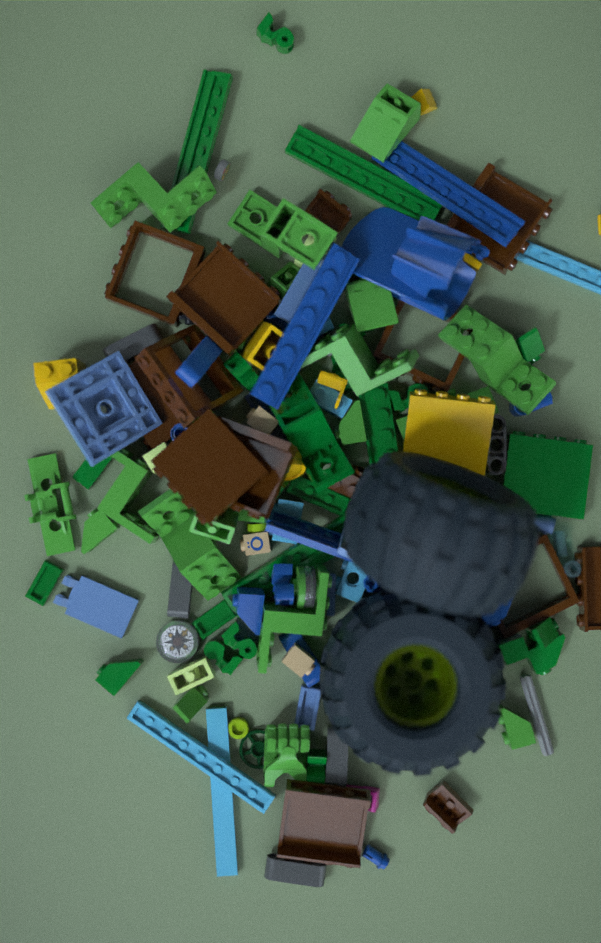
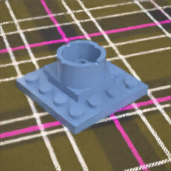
(104, 408)

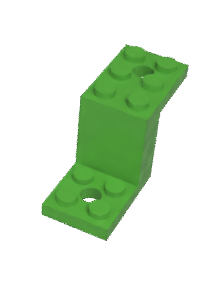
(139, 186)
(282, 229)
(497, 359)
(358, 361)
(124, 492)
(193, 554)
(292, 620)

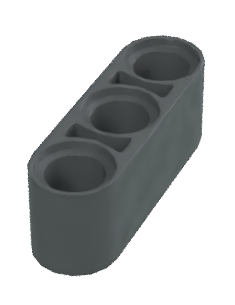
(134, 343)
(500, 454)
(179, 595)
(336, 759)
(294, 871)

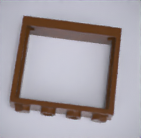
(126, 253)
(418, 376)
(169, 390)
(548, 610)

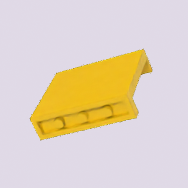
(450, 428)

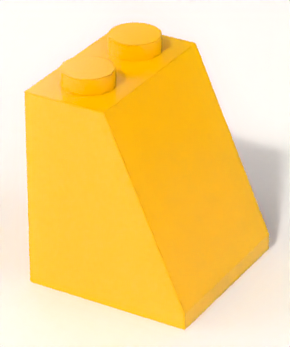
(261, 345)
(54, 372)

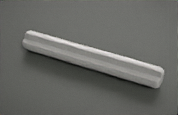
(536, 715)

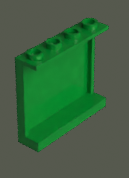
(549, 473)

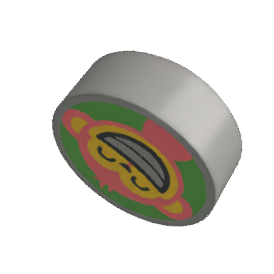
(222, 170)

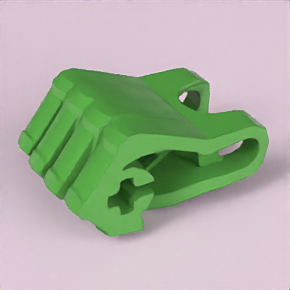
(285, 752)

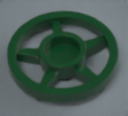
(256, 749)

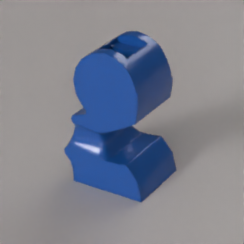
(281, 580)

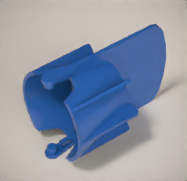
(414, 259)

